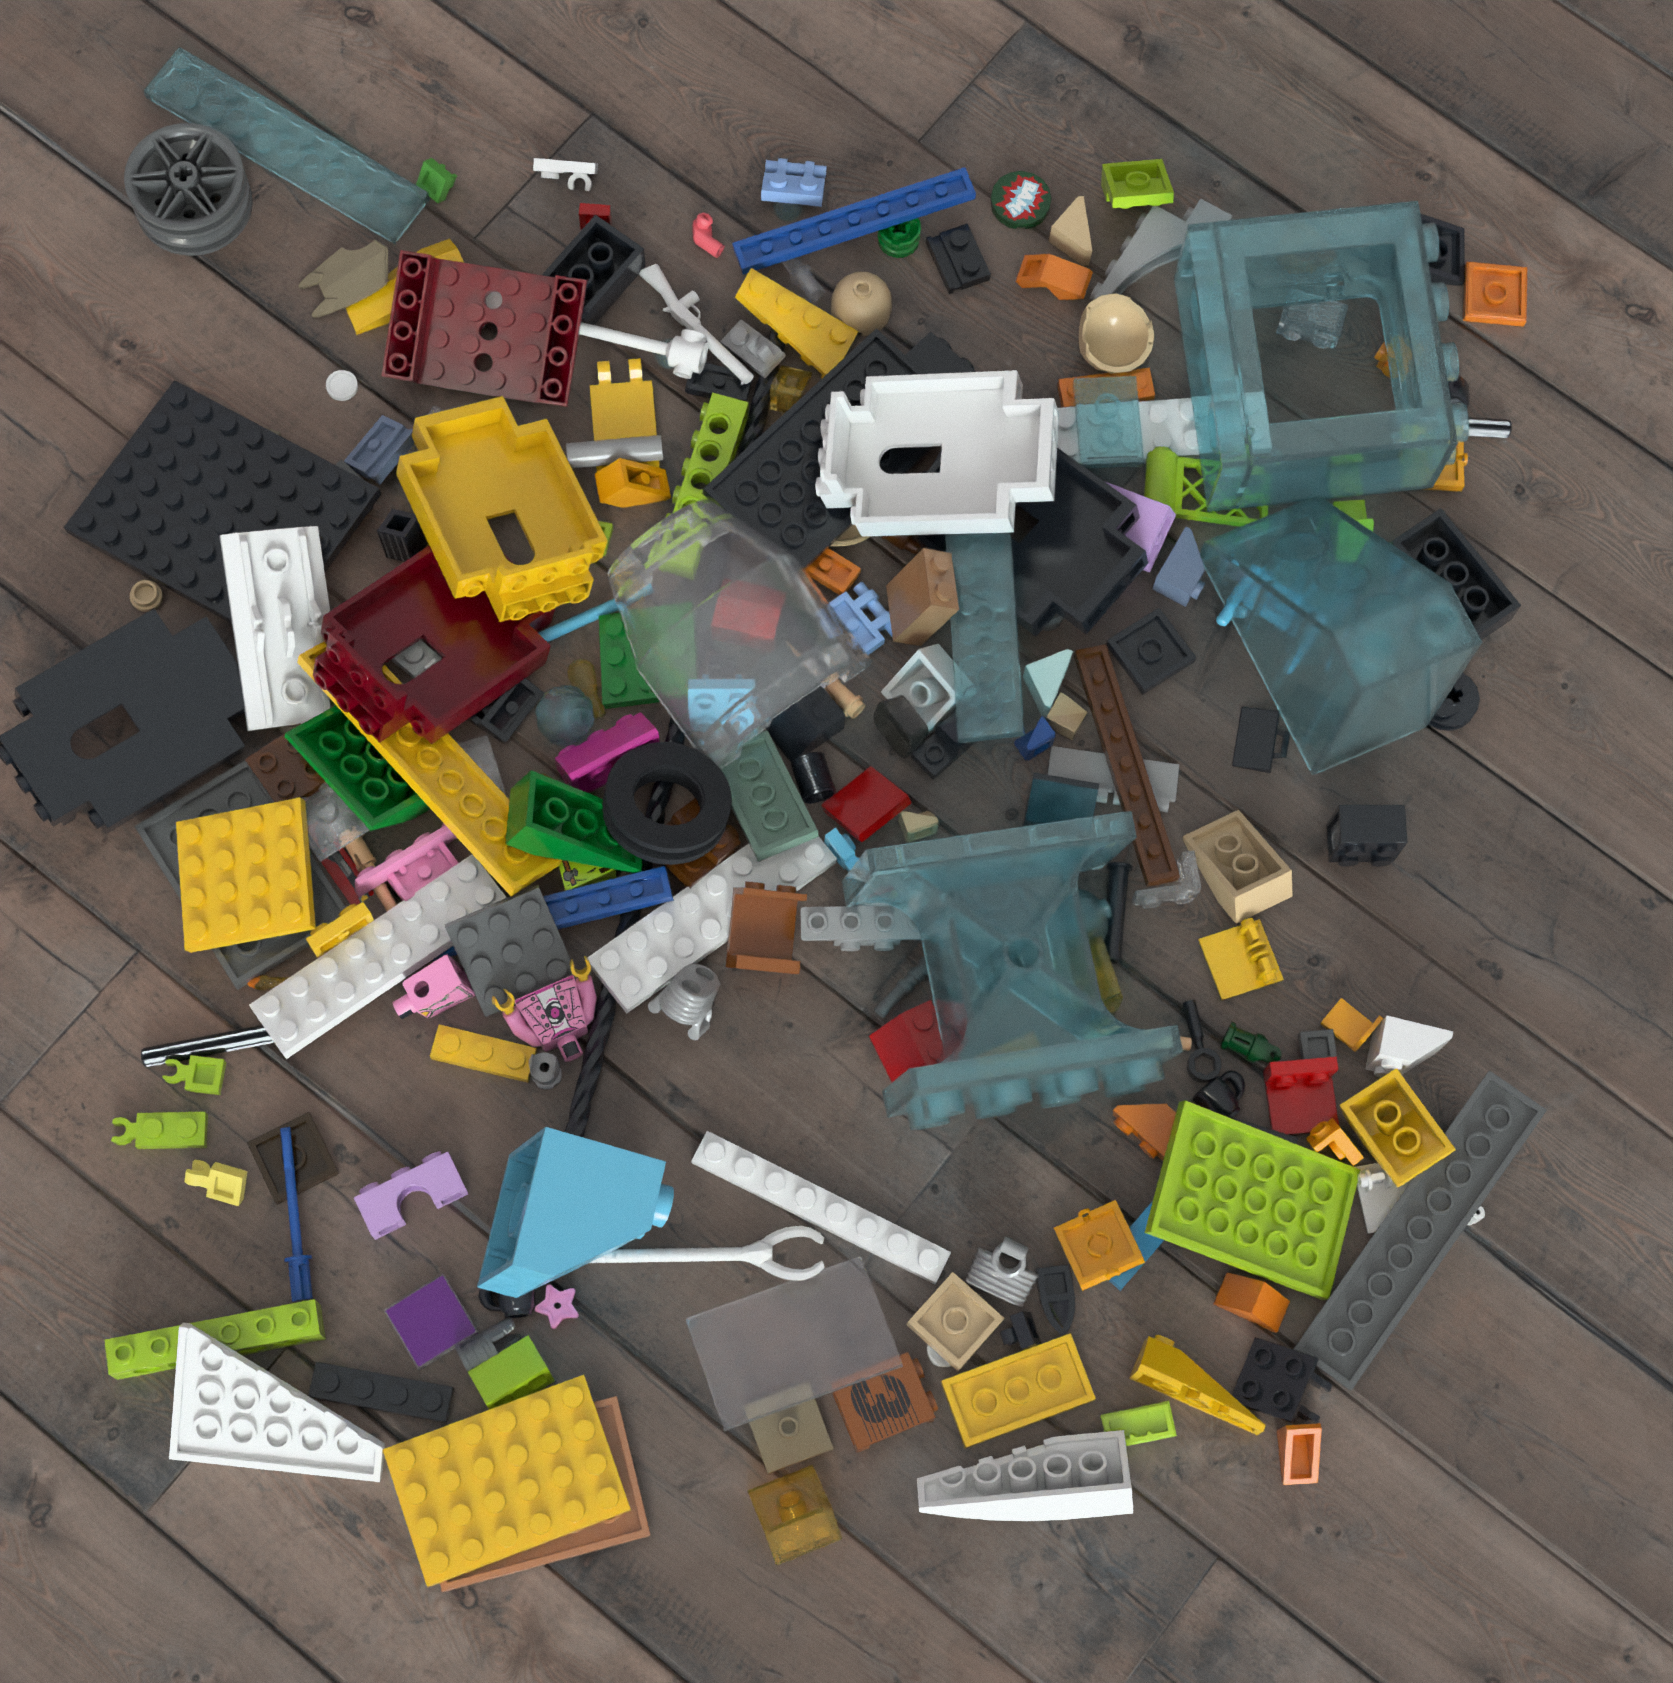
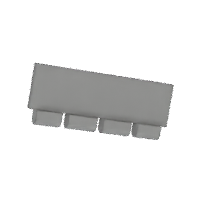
(1094, 768)

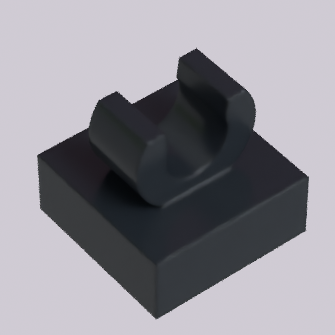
(1022, 1332)

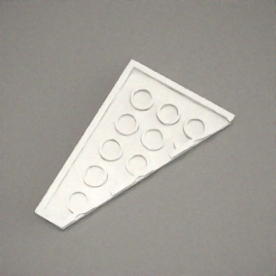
(252, 1419)

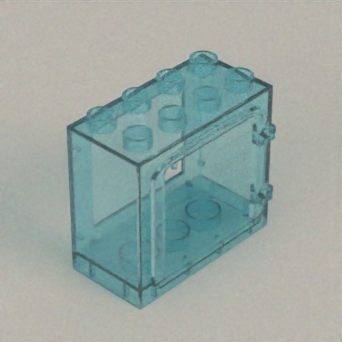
(1290, 261)

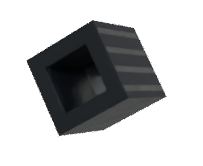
(401, 535)

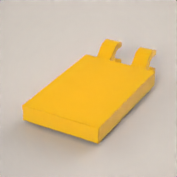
(622, 408)

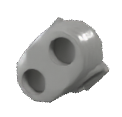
(689, 998)
(991, 1276)

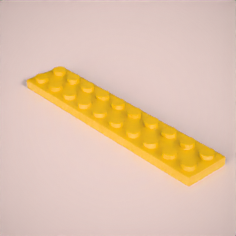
(455, 792)

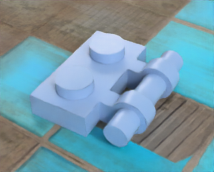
(793, 189)
(862, 628)

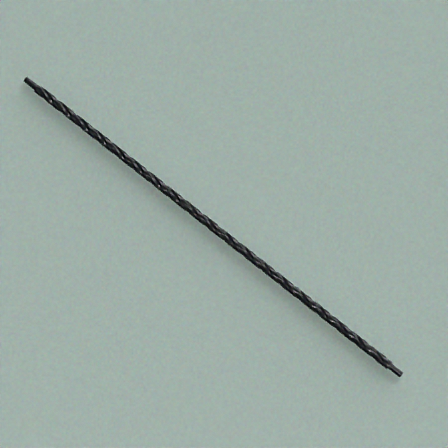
(658, 801)

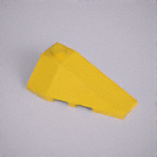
(376, 308)
(1179, 1377)

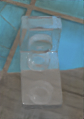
(1180, 894)

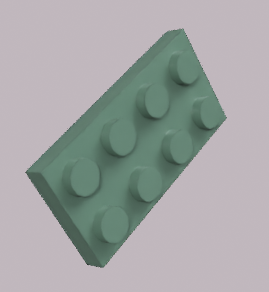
(767, 799)

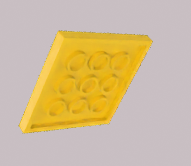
(245, 875)

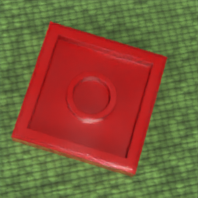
(866, 804)

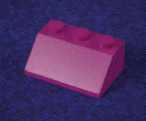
(591, 762)

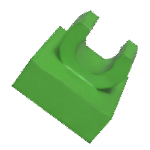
(435, 180)

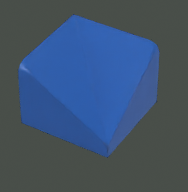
(1036, 740)

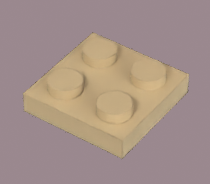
(955, 1321)

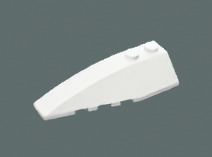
(1048, 1482)

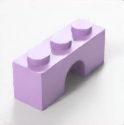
(382, 1203)

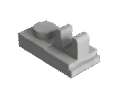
(752, 348)

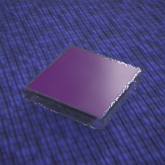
(431, 1321)

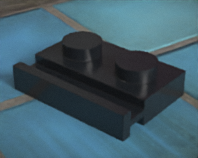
(958, 258)

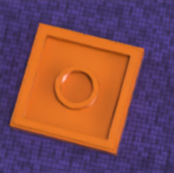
(1495, 294)

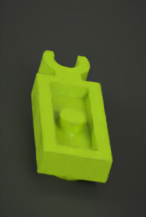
(164, 1130)

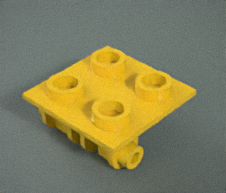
(1240, 959)

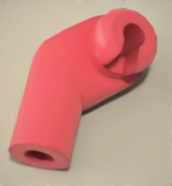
(703, 235)

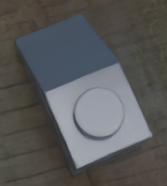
(1182, 571)

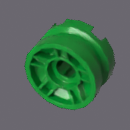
(900, 244)

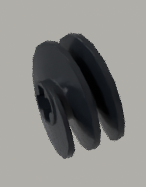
(1456, 715)

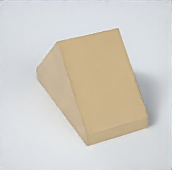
(1072, 233)

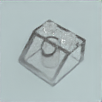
(330, 823)

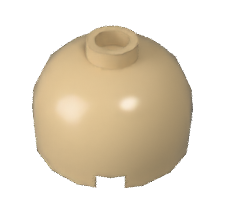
(862, 302)

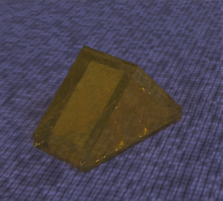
(788, 388)

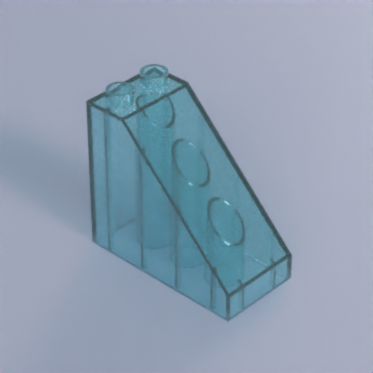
(1340, 628)

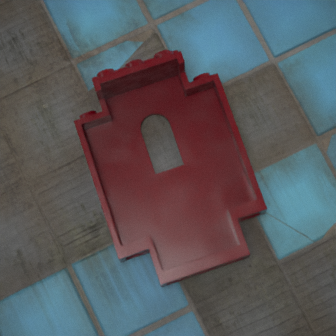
(397, 611)

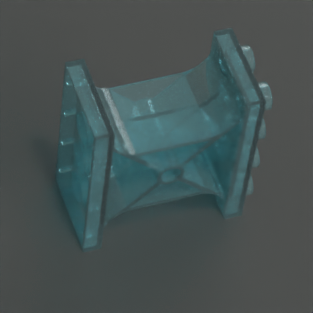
(1010, 970)

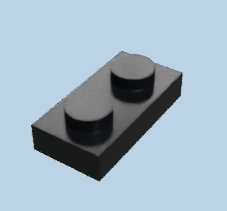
(719, 381)

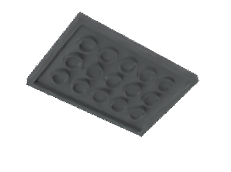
(230, 792)

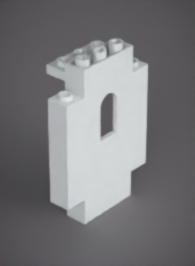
(991, 453)

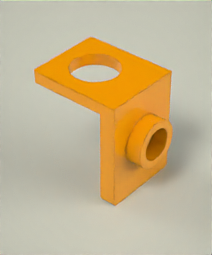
(1349, 1024)

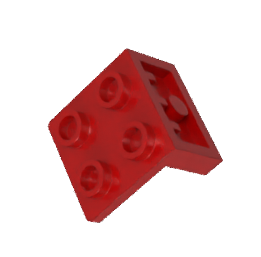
(1300, 1094)

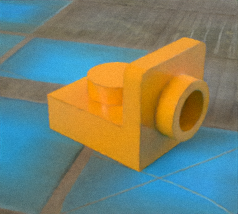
(1331, 1134)

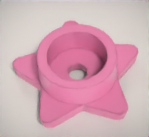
(565, 1311)

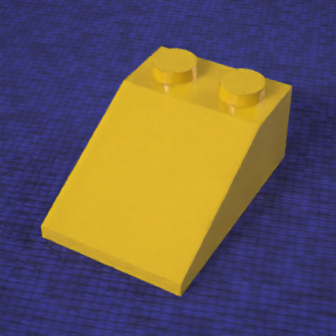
(1396, 1128)

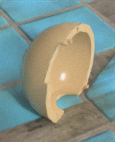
(1115, 334)

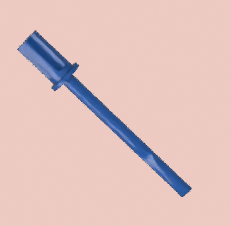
(298, 1264)

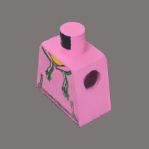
(434, 989)

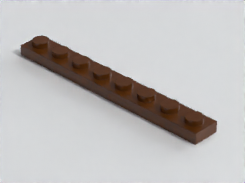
(1126, 764)

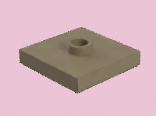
(791, 1436)

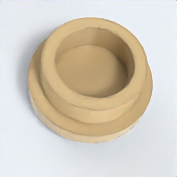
(146, 595)

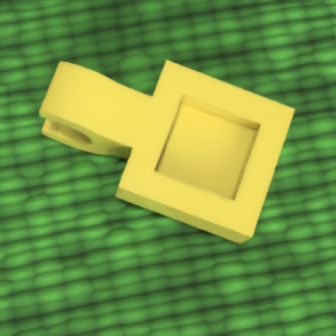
(222, 1181)

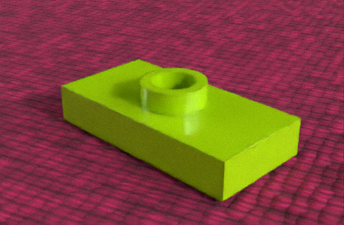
(1142, 1423)

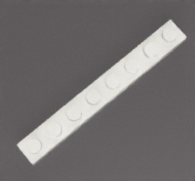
(821, 1207)

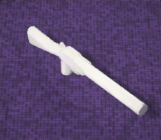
(683, 316)

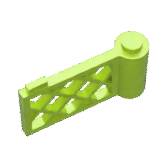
(1165, 484)

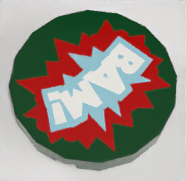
(1020, 200)

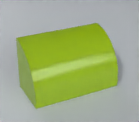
(511, 1374)

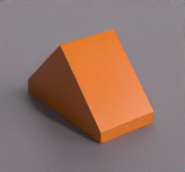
(1252, 1301)
(1299, 1453)

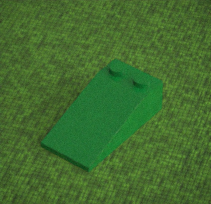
(563, 825)

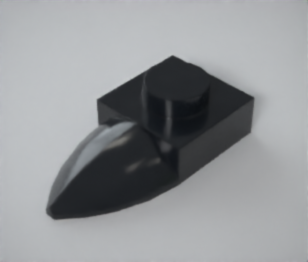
(1057, 1296)

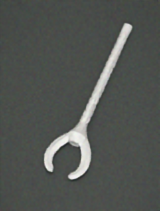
(757, 1253)

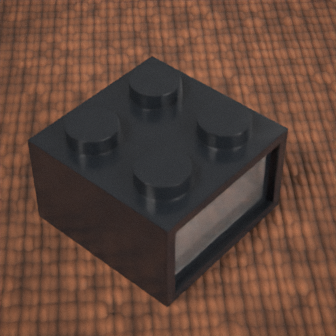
(1366, 834)

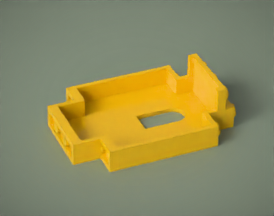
(485, 466)

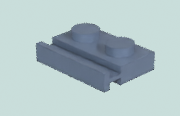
(380, 449)

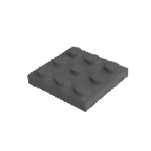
(510, 948)

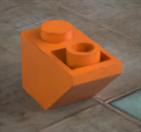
(1149, 1124)

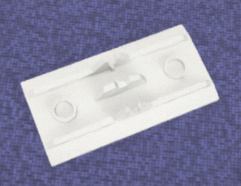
(276, 615)

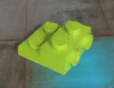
(1136, 183)

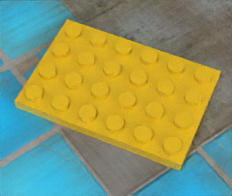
(506, 1480)

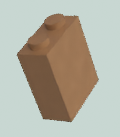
(922, 597)

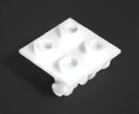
(1376, 1194)

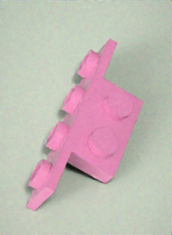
(413, 867)

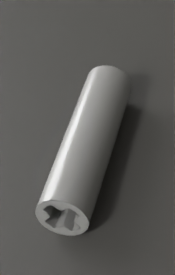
(607, 451)

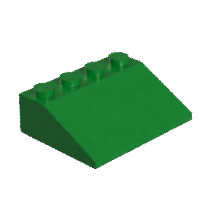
(356, 770)

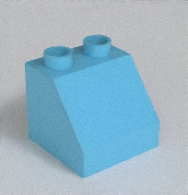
(568, 1206)

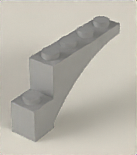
(1153, 245)

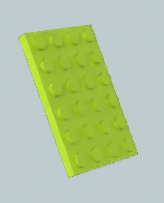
(1253, 1200)

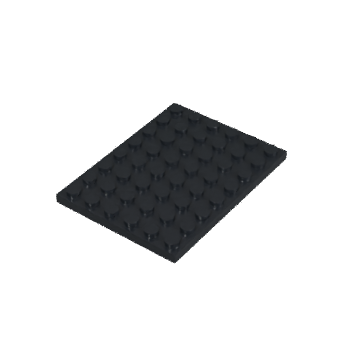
(205, 475)

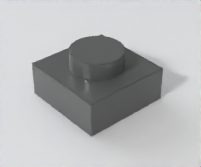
(1317, 1044)

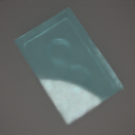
(1108, 422)

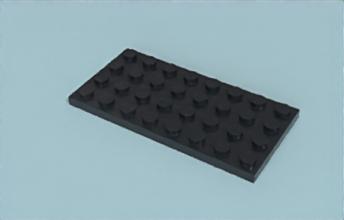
(777, 474)

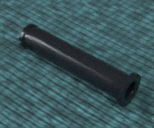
(1117, 901)

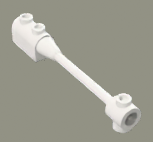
(683, 352)

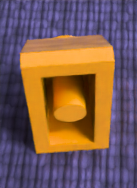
(631, 484)

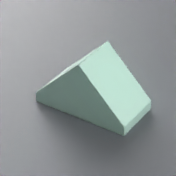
(1045, 679)

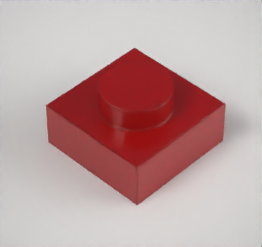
(587, 212)

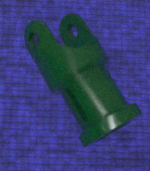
(1257, 1048)

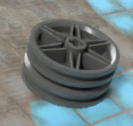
(186, 171)

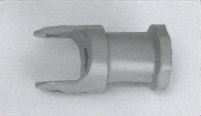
(548, 1079)

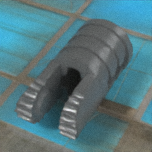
(481, 1346)

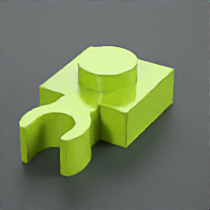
(201, 1074)

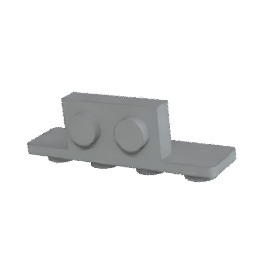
(858, 926)

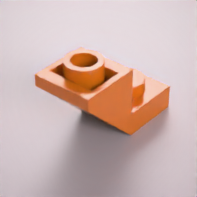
(1060, 276)

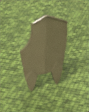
(349, 277)

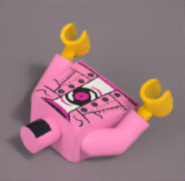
(554, 1013)

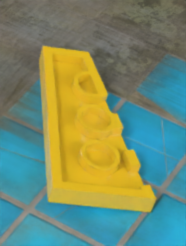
(808, 329)

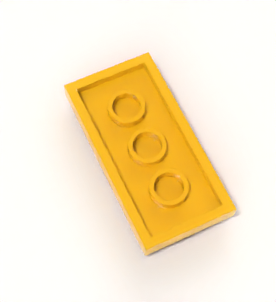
(1017, 1390)

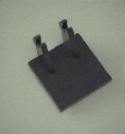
(1276, 1381)

